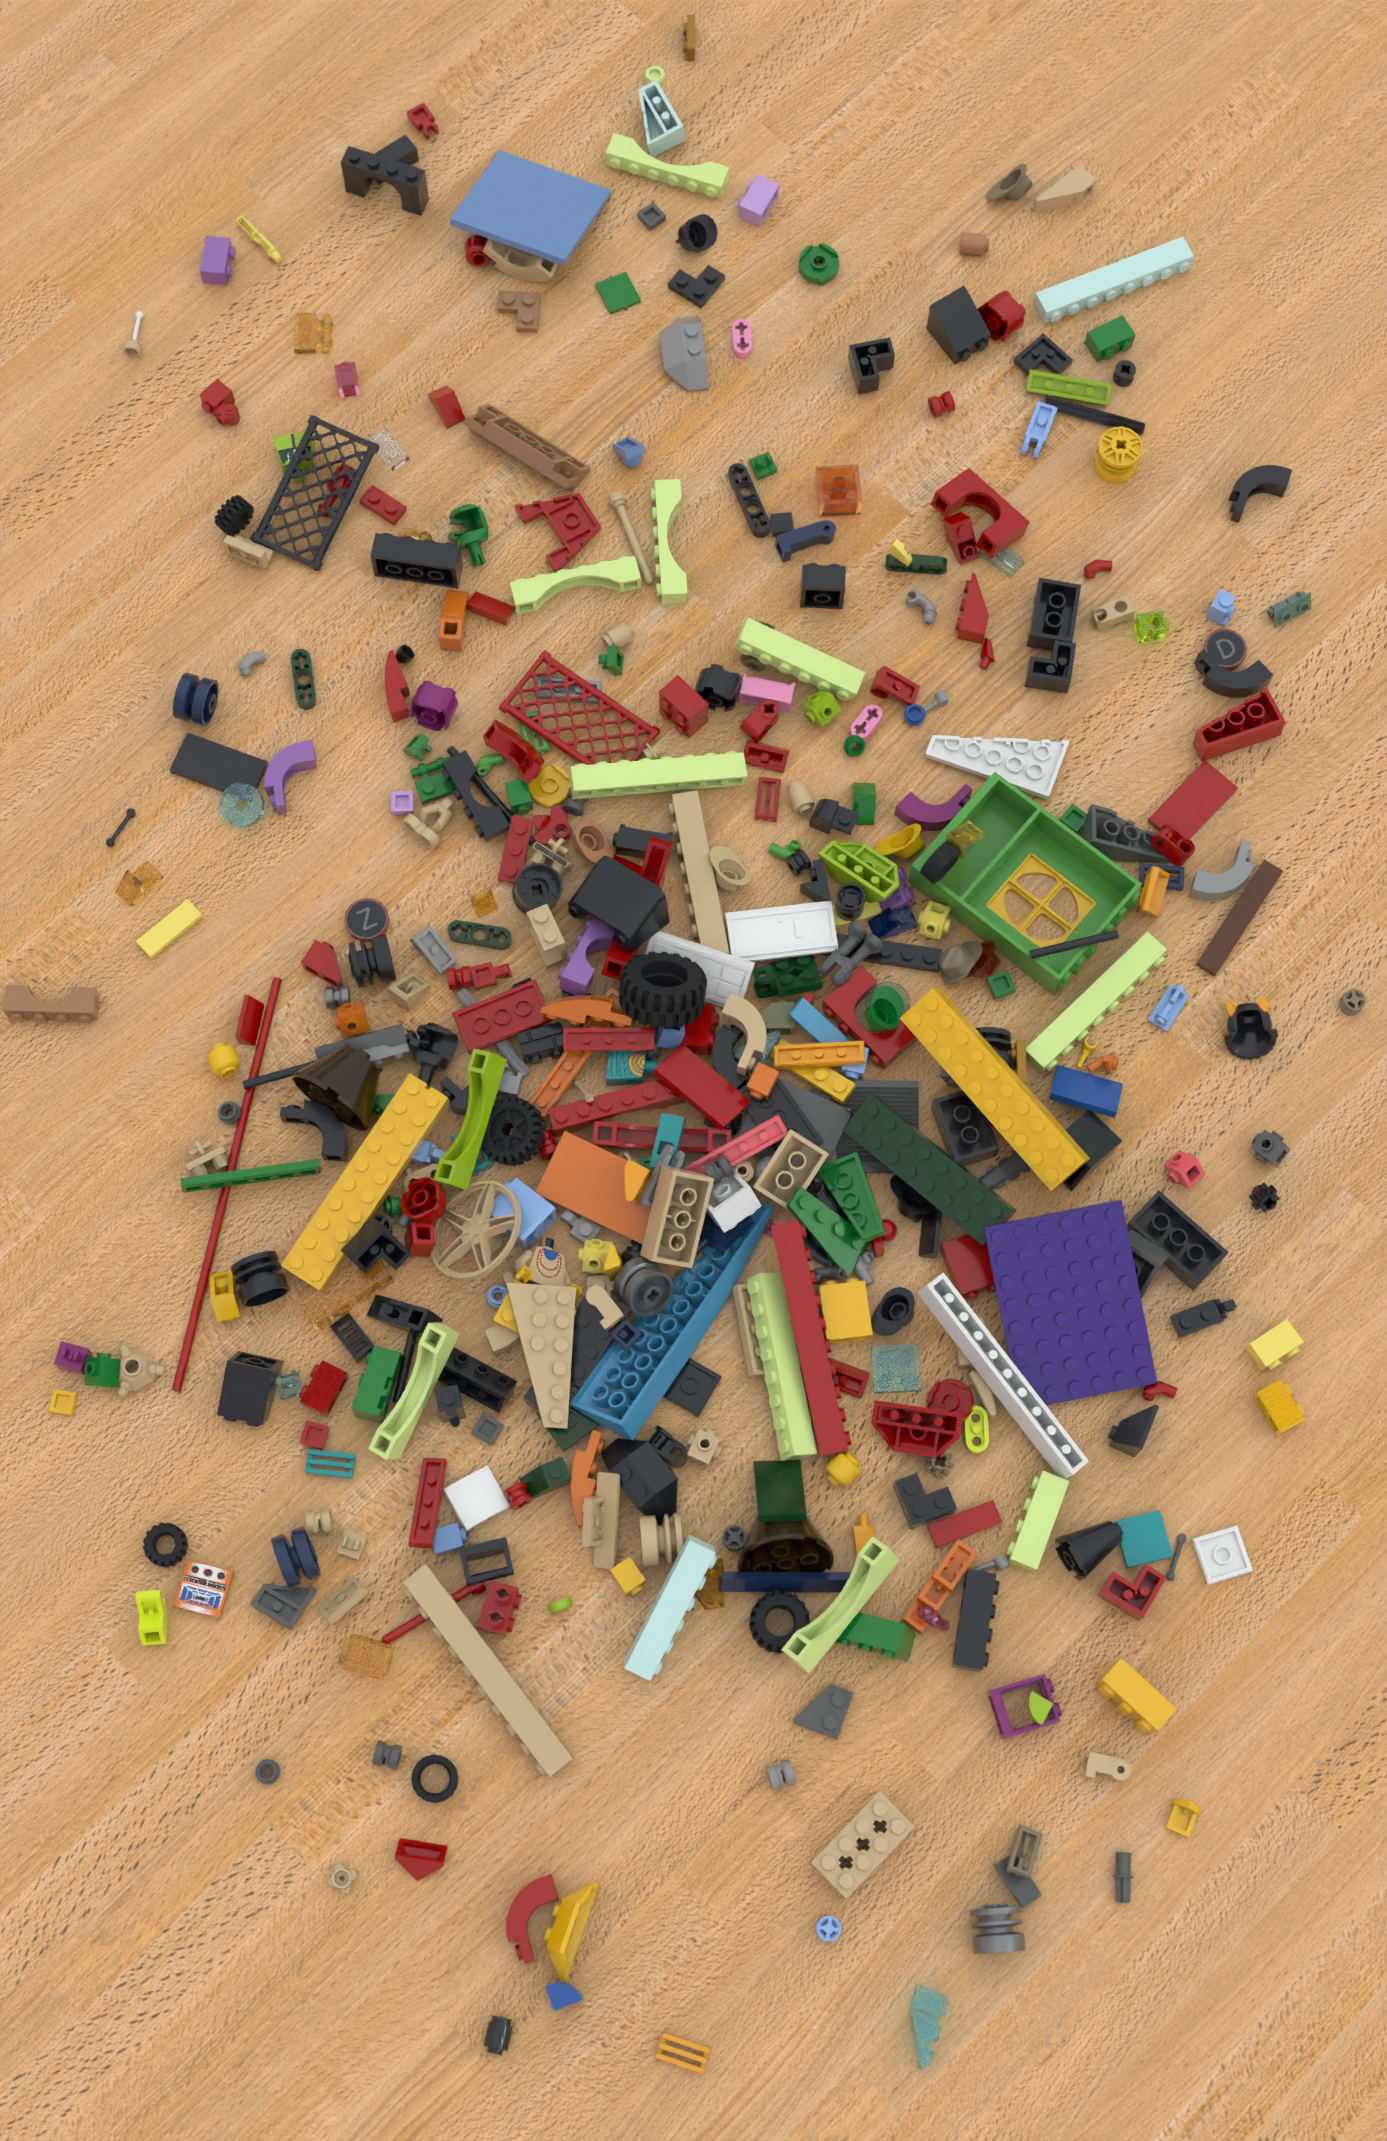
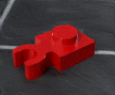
(422, 119)

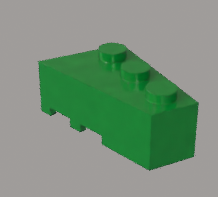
(377, 1384)

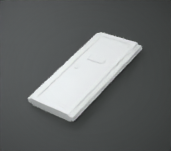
(782, 931)
(723, 971)

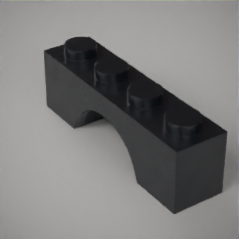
(488, 820)

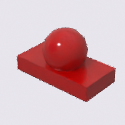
(877, 1244)

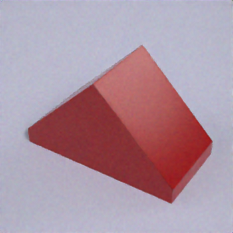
(447, 406)

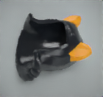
(1249, 1029)

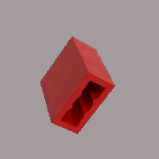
(968, 1266)

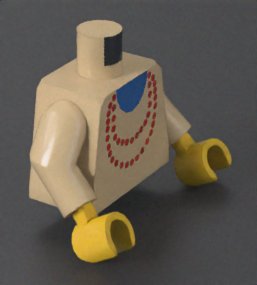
(544, 1267)

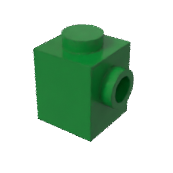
(102, 1371)

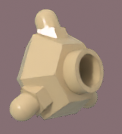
(136, 1370)

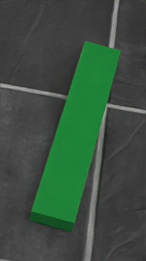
(250, 1176)

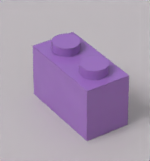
(216, 260)

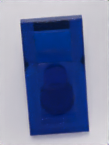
(892, 923)

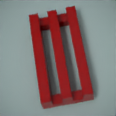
(766, 816)

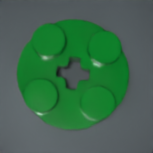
(818, 274)

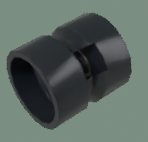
(850, 902)

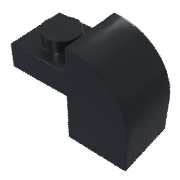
(830, 816)
(460, 1098)

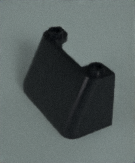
(622, 902)

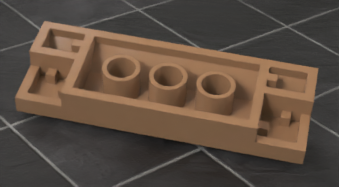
(527, 446)

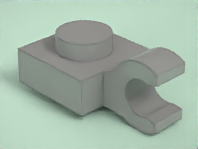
(582, 1228)

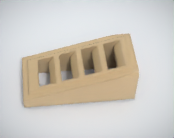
(983, 1393)

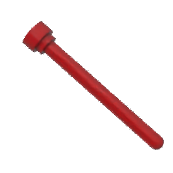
(419, 1619)

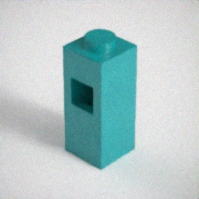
(668, 1133)

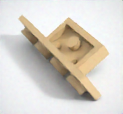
(601, 1520)

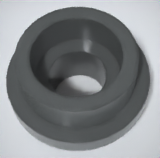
(224, 1110)
(260, 1771)

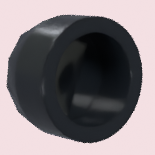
(404, 654)

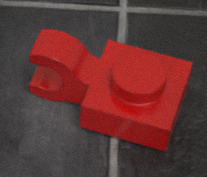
(486, 975)

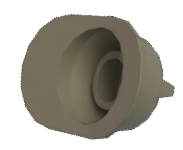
(1011, 186)
(959, 960)

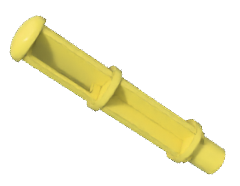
(256, 235)

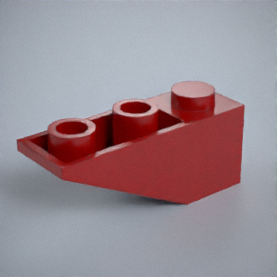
(975, 614)

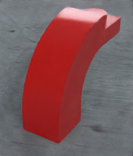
(515, 749)
(525, 1903)

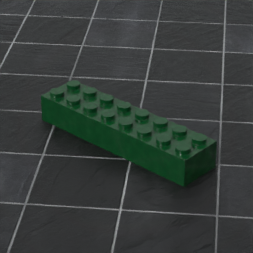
(927, 1168)

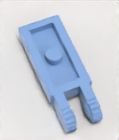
(1039, 427)

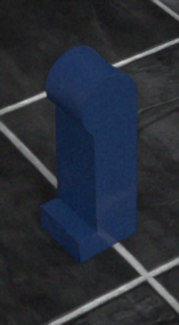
(804, 537)

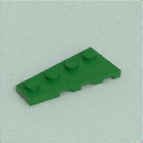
(853, 1192)
(828, 1230)

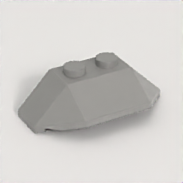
(685, 353)

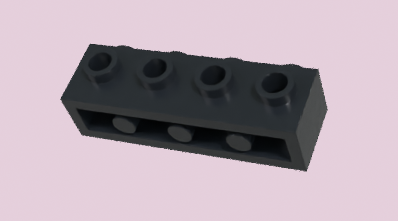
(477, 1380)
(974, 1620)

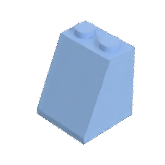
(536, 1213)

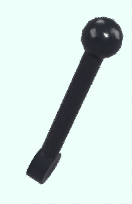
(130, 814)

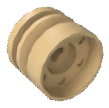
(660, 1539)

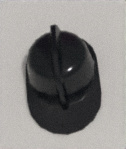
(697, 233)
(910, 1202)
(893, 1311)

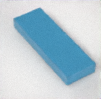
(815, 1023)

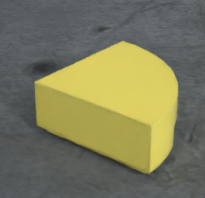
(899, 553)

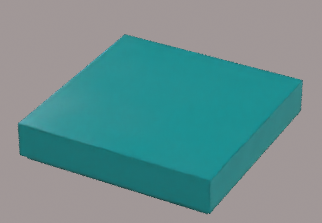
(1144, 1539)

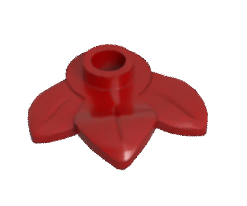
(550, 825)

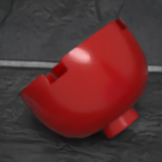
(424, 1201)

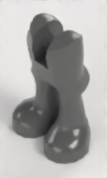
(857, 934)

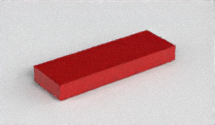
(964, 1524)

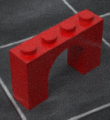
(972, 490)
(841, 1005)

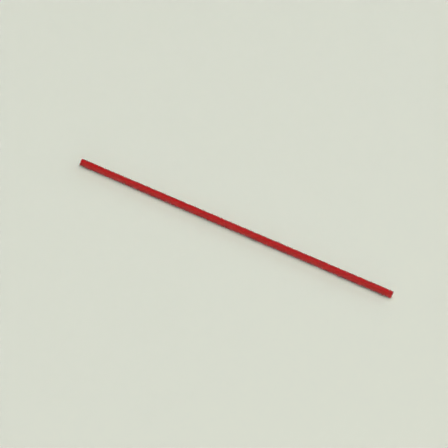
(225, 1191)

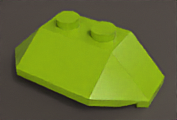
(862, 866)

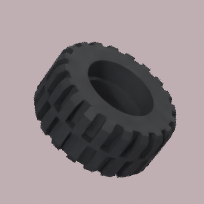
(662, 989)

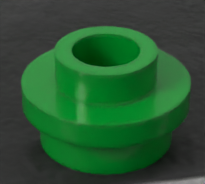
(858, 749)
(392, 1206)

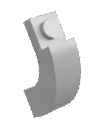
(1214, 887)

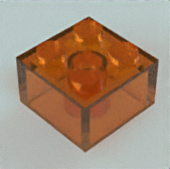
(838, 490)

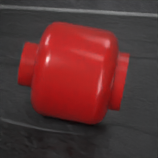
(474, 250)

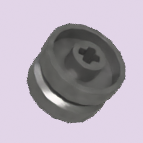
(643, 1287)

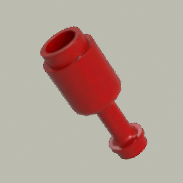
(342, 483)

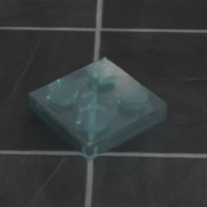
(895, 1368)

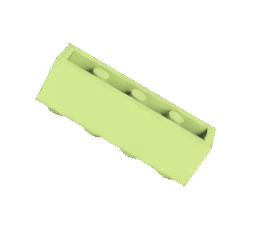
(1038, 1521)

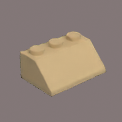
(790, 1167)

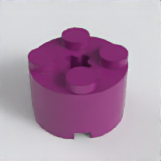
(433, 706)

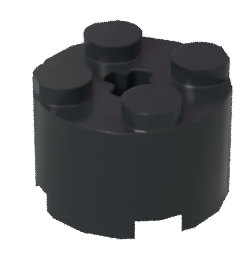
(718, 687)

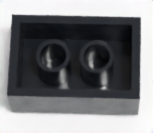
(1053, 613)
(964, 1129)

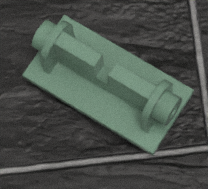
(1296, 605)

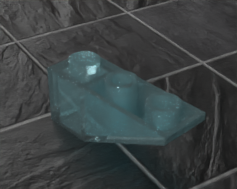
(925, 2013)

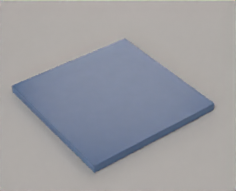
(530, 207)

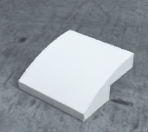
(476, 1498)

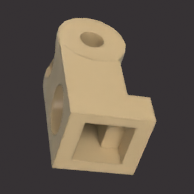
(1113, 613)
(600, 1298)
(1113, 1767)

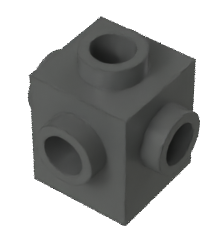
(1269, 1148)

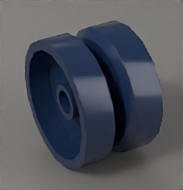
(195, 699)
(298, 1556)

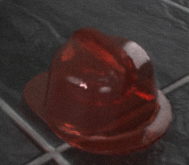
(987, 962)

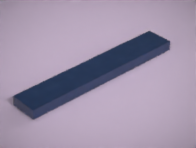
(783, 1581)

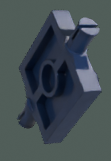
(714, 1237)

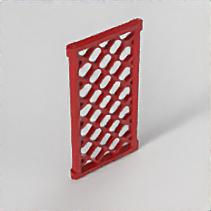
(549, 735)

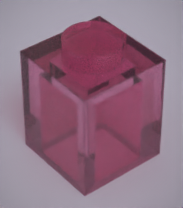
(347, 379)

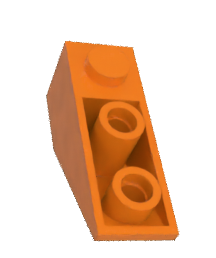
(453, 620)

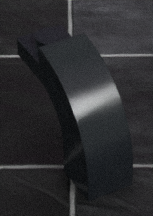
(1261, 479)
(1232, 683)
(722, 1056)
(315, 1114)

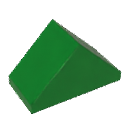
(864, 802)

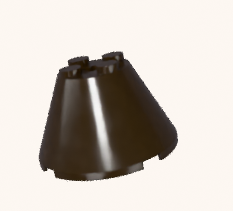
(343, 1083)
(785, 1548)

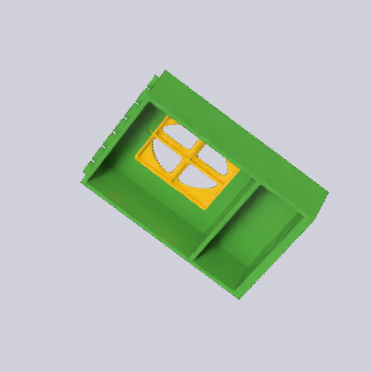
(1020, 842)

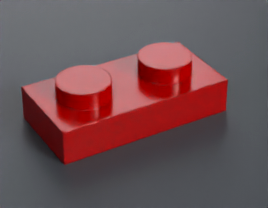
(383, 505)

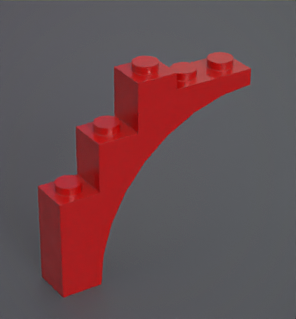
(652, 869)

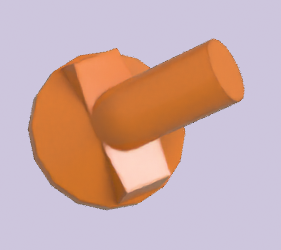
(1109, 1062)

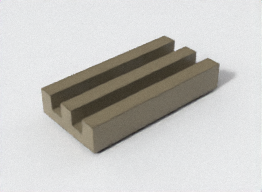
(1018, 1871)

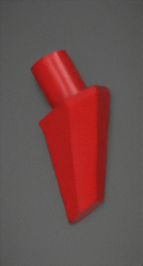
(987, 654)

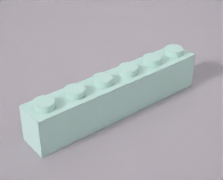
(669, 1608)

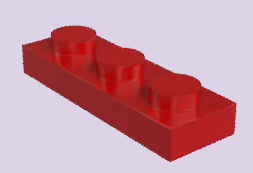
(515, 849)

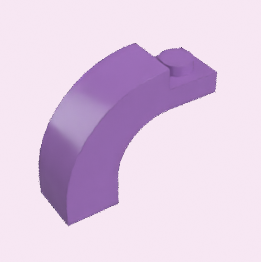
(283, 766)

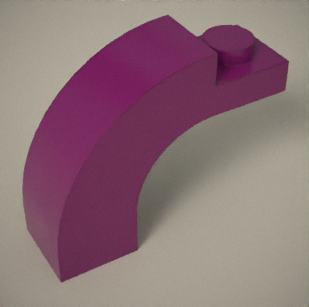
(931, 817)

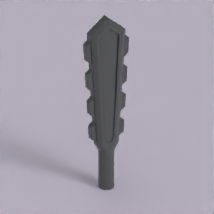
(1008, 1169)

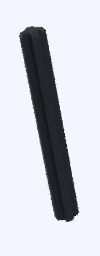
(1095, 415)

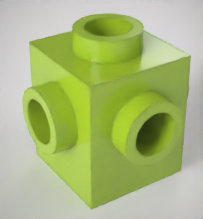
(821, 708)

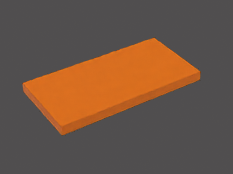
(594, 1186)

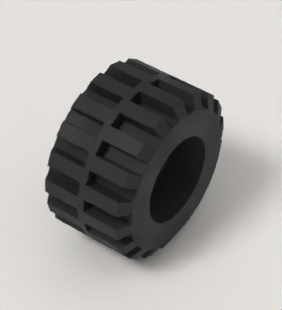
(772, 1601)

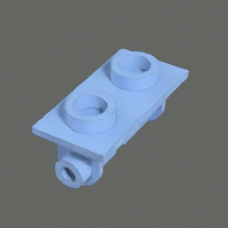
(1168, 1007)

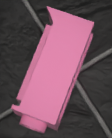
(757, 690)

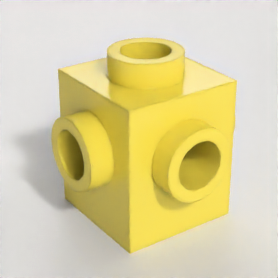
(934, 920)
(594, 1255)

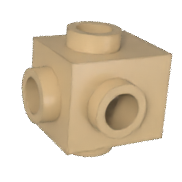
(704, 1455)

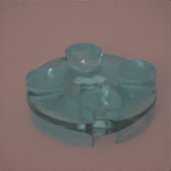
(240, 817)

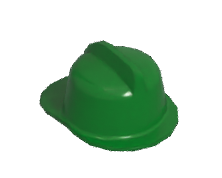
(884, 1009)

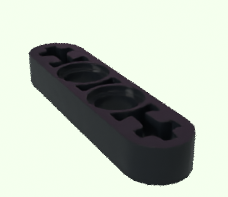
(751, 499)

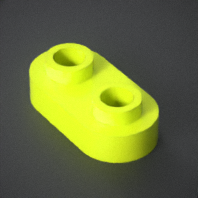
(977, 1430)

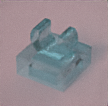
(289, 1385)

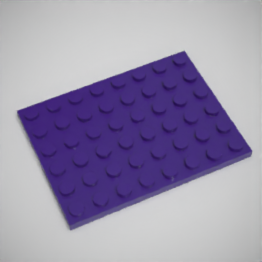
(1071, 1302)

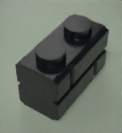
(541, 1043)

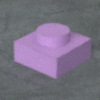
(402, 802)

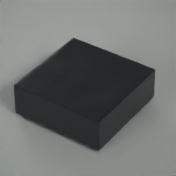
(781, 523)

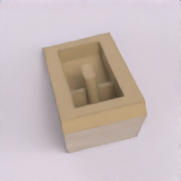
(408, 990)

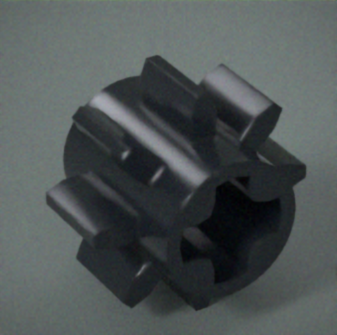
(1264, 1197)

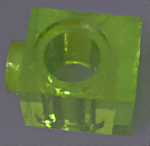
(1146, 633)

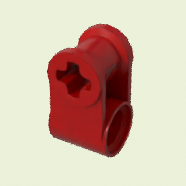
(758, 723)
(1174, 846)

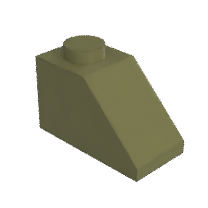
(776, 1017)

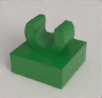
(763, 466)
(612, 660)
(416, 745)

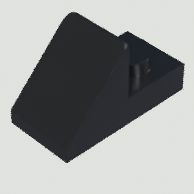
(818, 888)

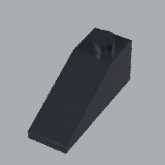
(402, 1315)

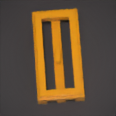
(703, 2060)

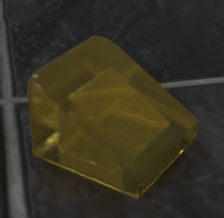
(483, 902)

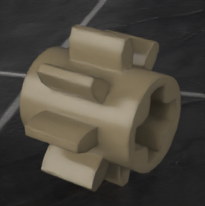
(938, 1469)

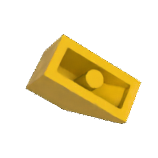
(224, 1296)

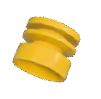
(1117, 455)

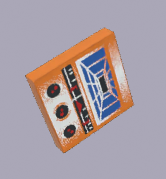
(203, 1589)

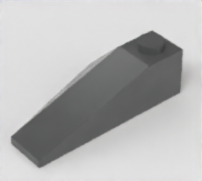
(1118, 837)

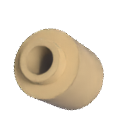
(618, 636)
(800, 797)
(747, 1168)

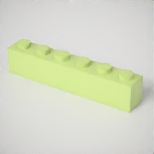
(799, 660)

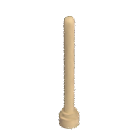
(617, 501)

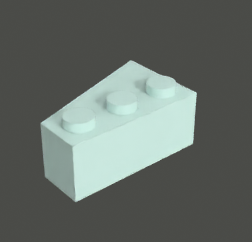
(660, 120)

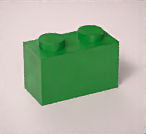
(1110, 339)

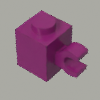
(72, 1357)

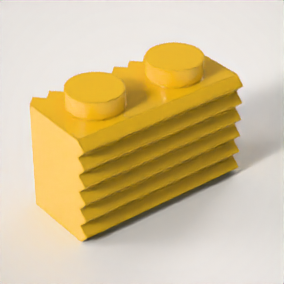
(1279, 1407)

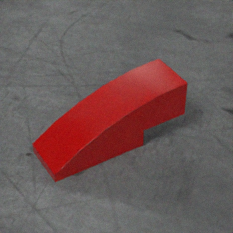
(396, 688)

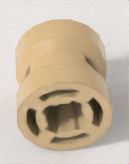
(313, 1522)

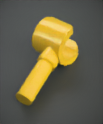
(1086, 1050)

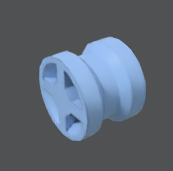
(831, 1928)

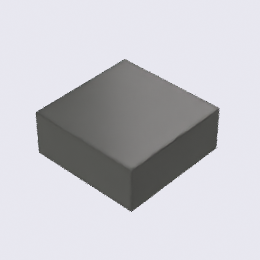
(651, 216)
(487, 1429)

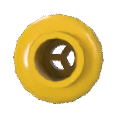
(223, 1060)
(843, 1468)

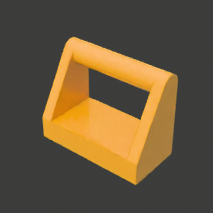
(1153, 891)
(635, 1180)

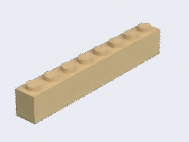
(698, 871)

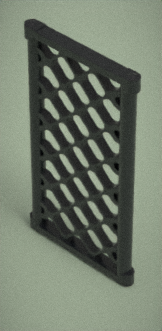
(280, 492)

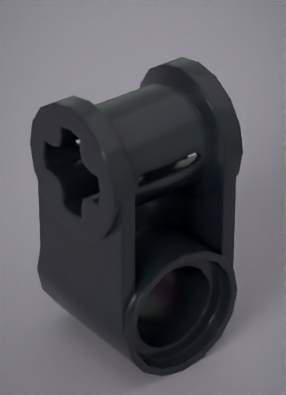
(665, 1445)

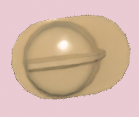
(728, 869)

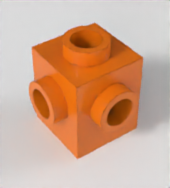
(351, 1019)

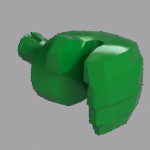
(475, 531)

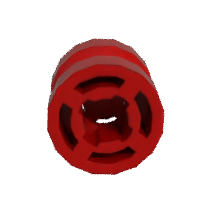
(941, 404)
(464, 978)
(549, 1146)

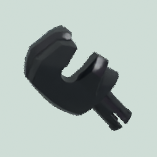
(433, 1049)

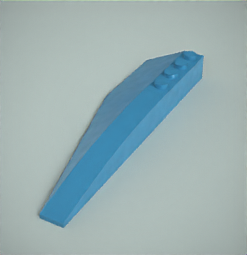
(632, 1382)

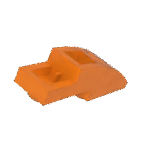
(579, 1007)
(582, 1468)

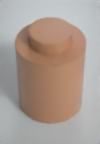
(973, 243)

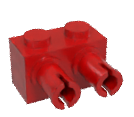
(499, 1609)

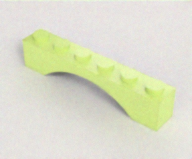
(703, 178)
(616, 574)
(672, 578)
(399, 1425)
(815, 1639)

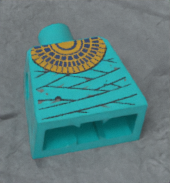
(628, 1068)

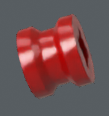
(518, 1495)

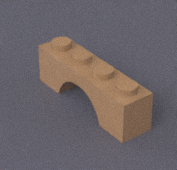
(79, 1005)

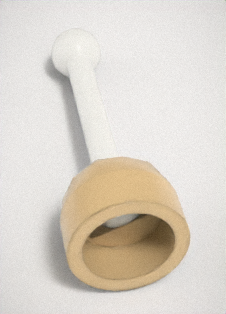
(131, 346)

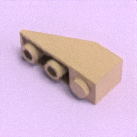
(1068, 191)

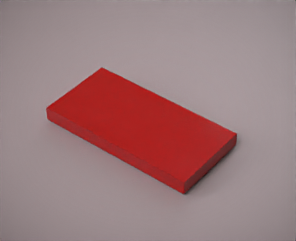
(1194, 801)
(501, 1016)
(702, 1087)

